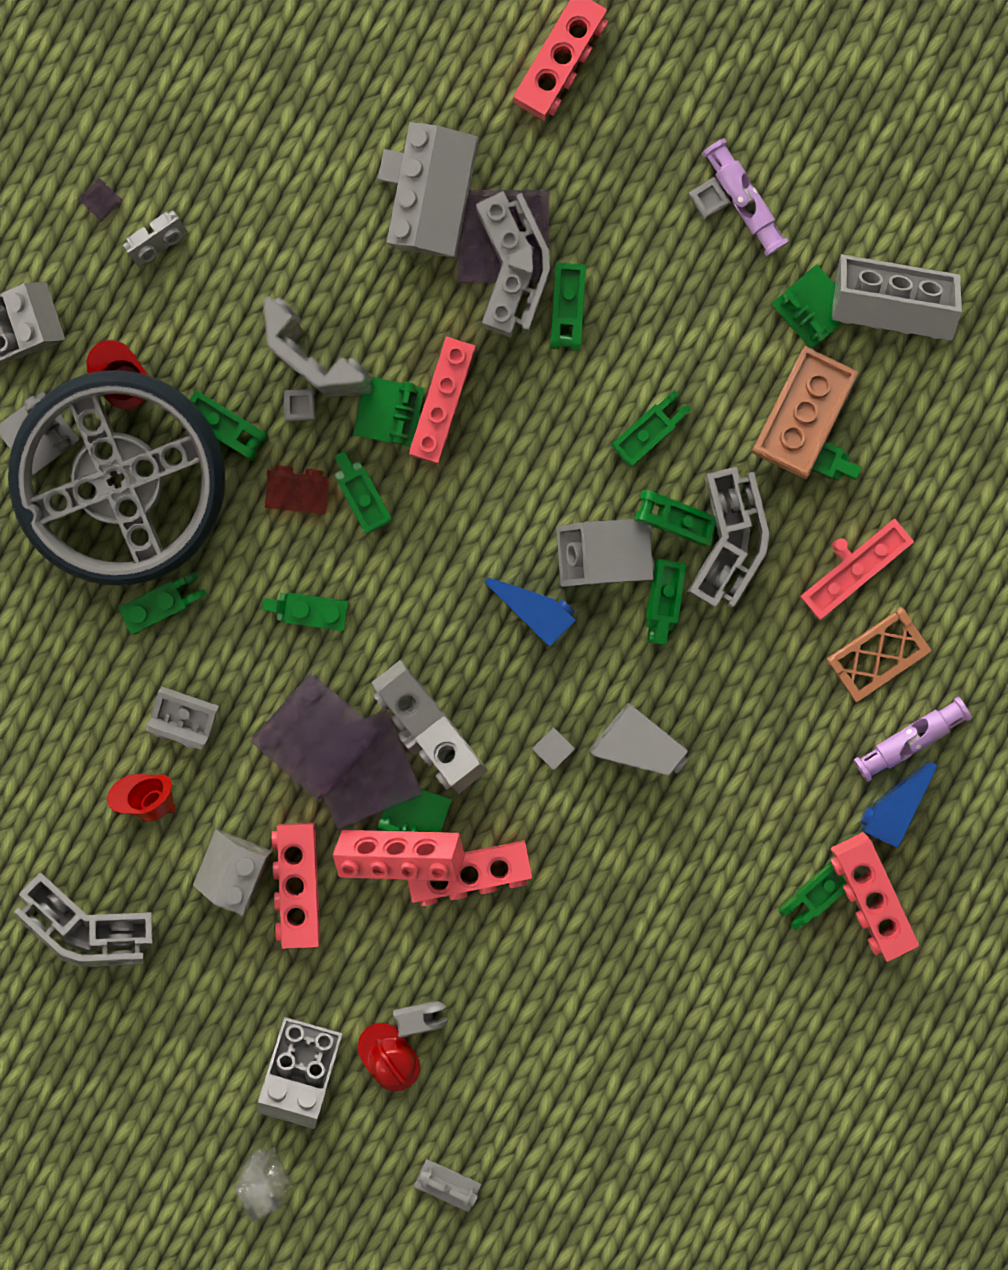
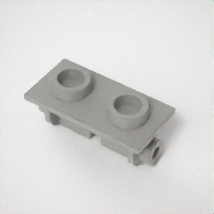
(145, 246)
(447, 1185)

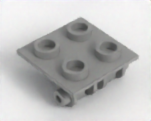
(54, 441)

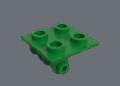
(809, 306)
(389, 412)
(418, 814)

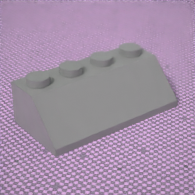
(432, 190)
(897, 297)

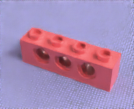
(577, 13)
(442, 400)
(512, 853)
(399, 855)
(308, 932)
(899, 935)

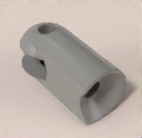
(418, 1018)

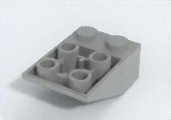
(27, 321)
(299, 1073)

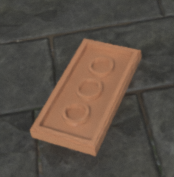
(805, 412)

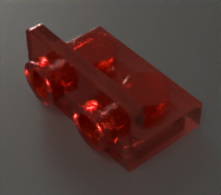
(297, 491)

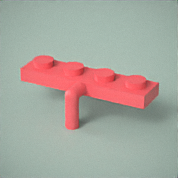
(855, 567)

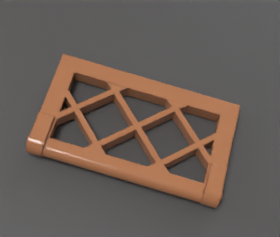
(902, 663)

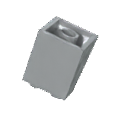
(604, 552)
(639, 743)
(231, 871)

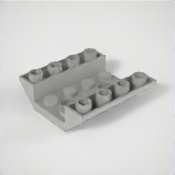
(282, 333)

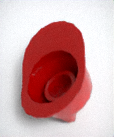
(111, 356)
(143, 796)
(388, 1057)

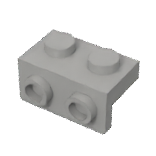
(182, 718)

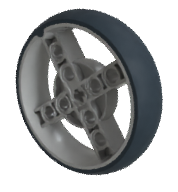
(150, 558)

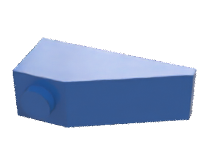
(538, 611)
(893, 811)

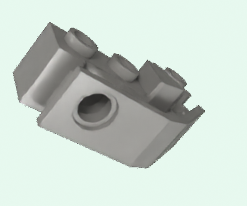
(516, 263)
(733, 539)
(427, 728)
(83, 931)

